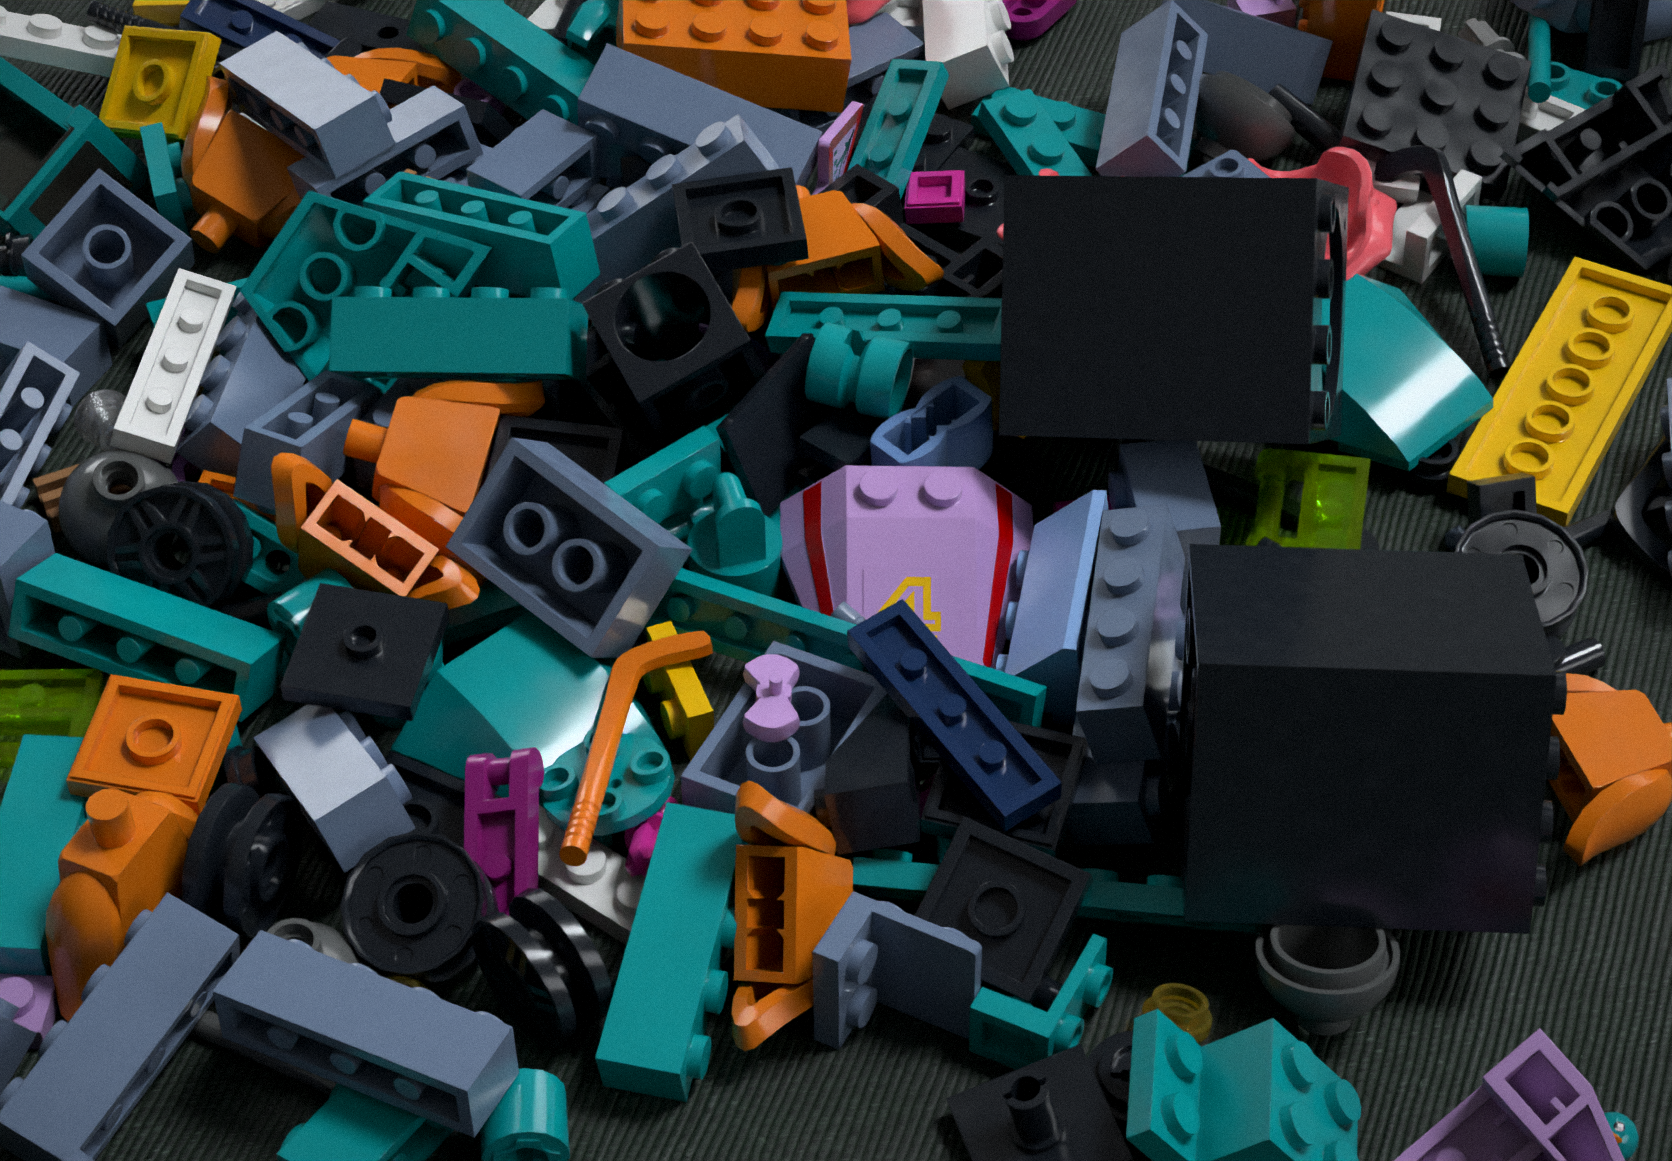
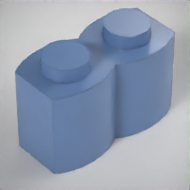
(944, 430)

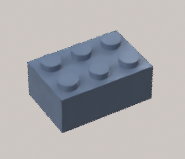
(568, 548)
(830, 706)

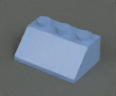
(1054, 603)

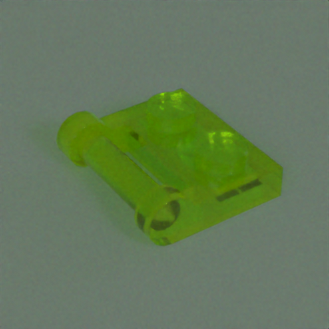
(1330, 501)
(46, 704)

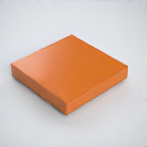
(155, 740)

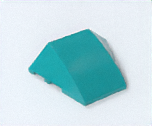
(341, 246)
(1400, 379)
(512, 694)

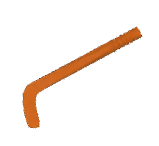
(609, 730)

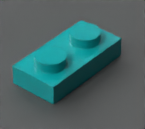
(164, 167)

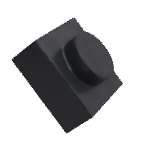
(1501, 494)

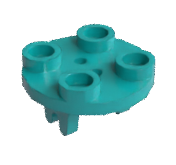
(636, 789)

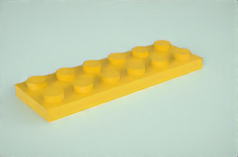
(1570, 386)

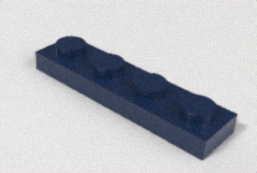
(954, 715)

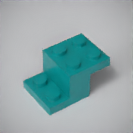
(1236, 1098)

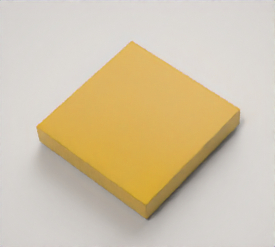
(157, 80)

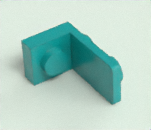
(1021, 1034)

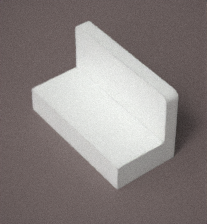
(1418, 232)

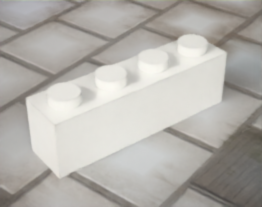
(970, 44)

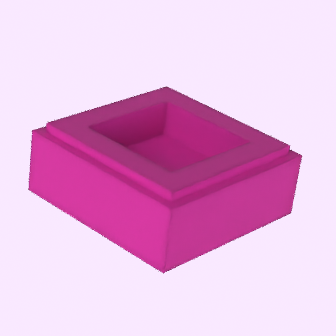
(935, 197)

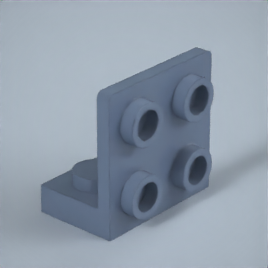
(891, 959)

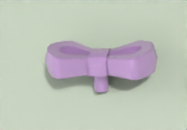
(772, 715)

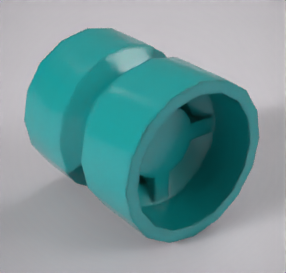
(851, 369)

